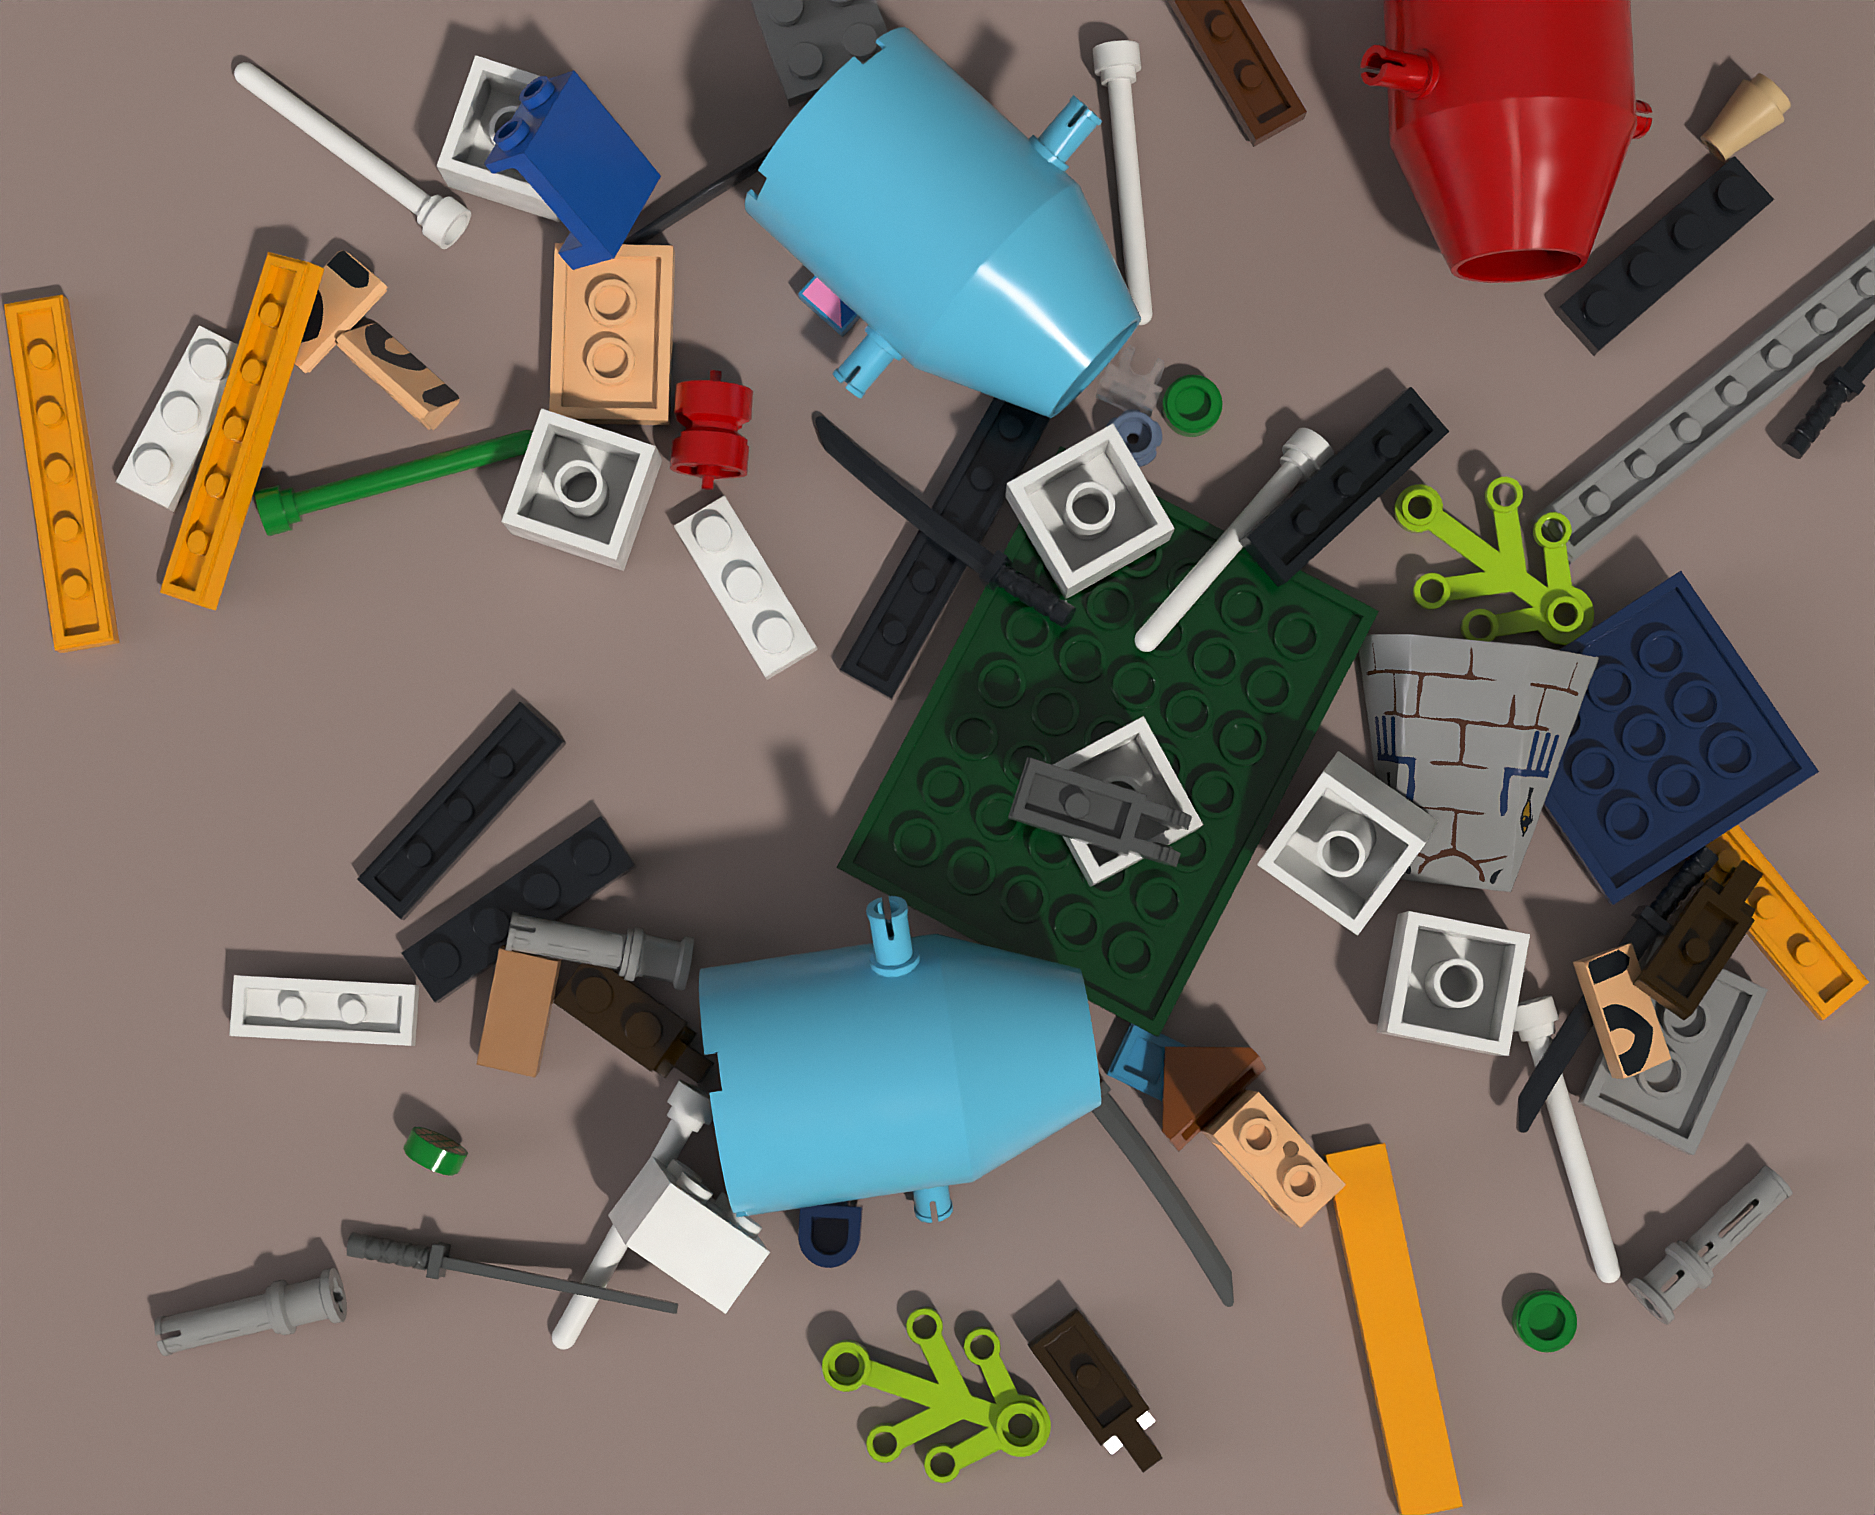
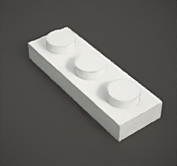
(180, 423)
(745, 587)
(324, 1010)

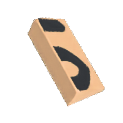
(341, 301)
(399, 373)
(1621, 1012)

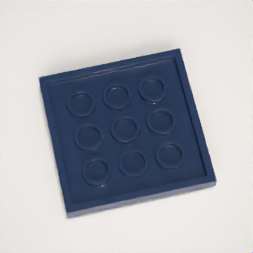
(1666, 742)

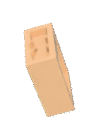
(1273, 1157)

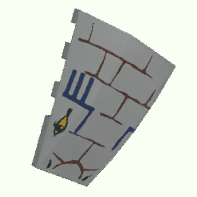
(1472, 742)

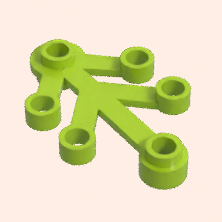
(1502, 569)
(947, 1400)

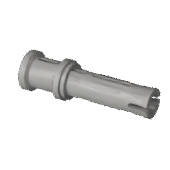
(629, 953)
(1695, 1272)
(280, 1309)

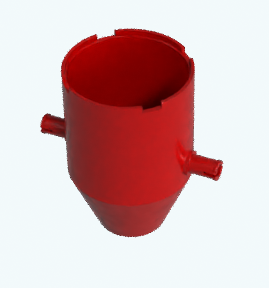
(1510, 125)

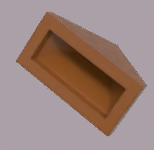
(1201, 1084)

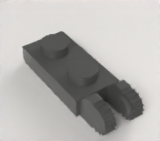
(1092, 811)

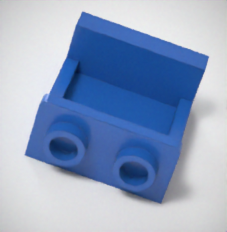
(577, 165)

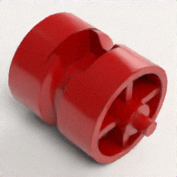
(712, 418)

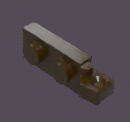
(1700, 942)
(632, 1021)
(1096, 1387)

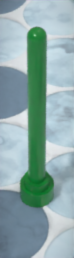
(284, 507)

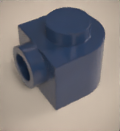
(830, 1232)

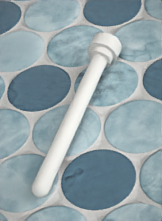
(1117, 66)
(440, 217)
(1301, 458)
(1536, 1025)
(688, 1112)

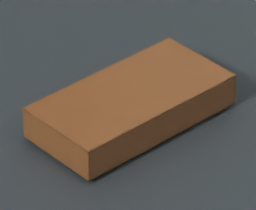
(518, 1012)

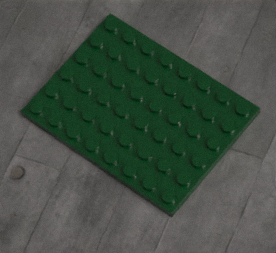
(1227, 699)

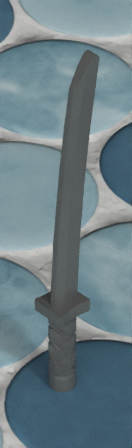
(1166, 1194)
(437, 1260)

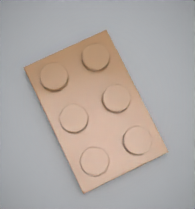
(614, 337)

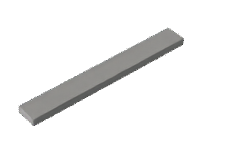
(1715, 407)

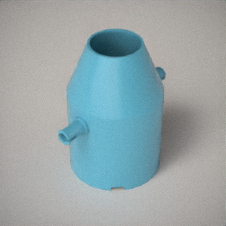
(948, 230)
(890, 1066)

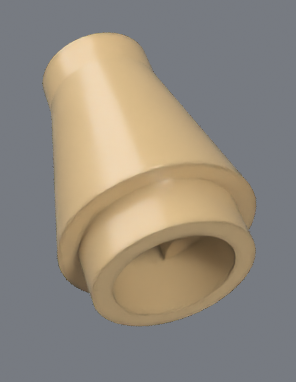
(1748, 114)

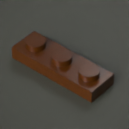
(1241, 65)

